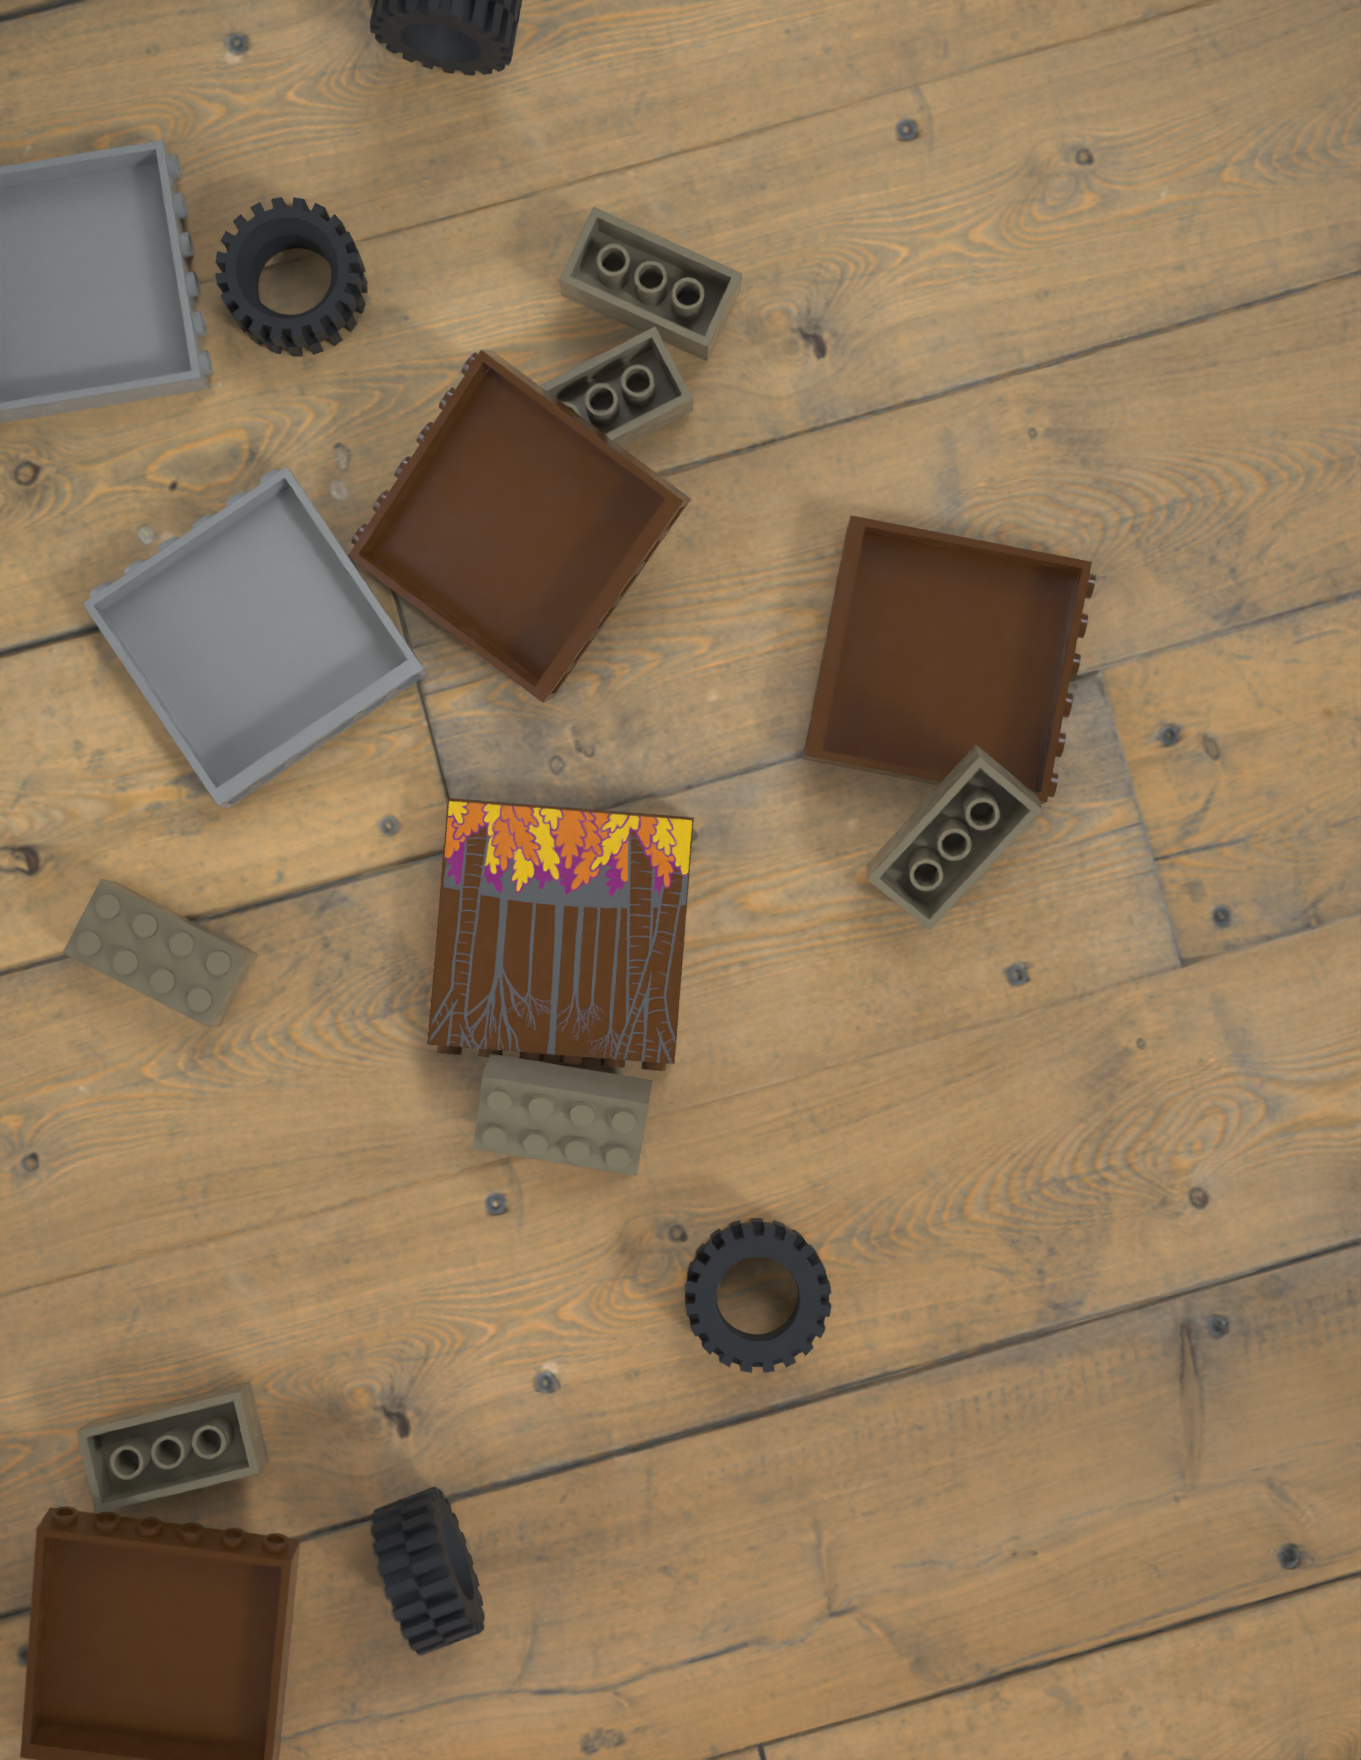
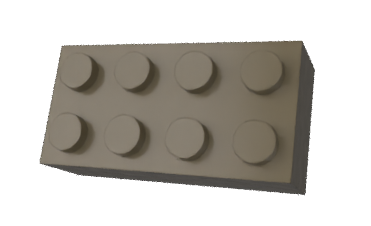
(650, 283)
(626, 389)
(953, 837)
(160, 953)
(562, 1114)
(172, 1447)

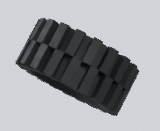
(449, 32)
(264, 238)
(745, 1242)
(427, 1571)

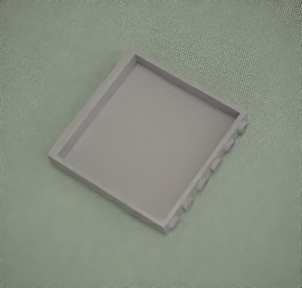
(96, 283)
(254, 637)

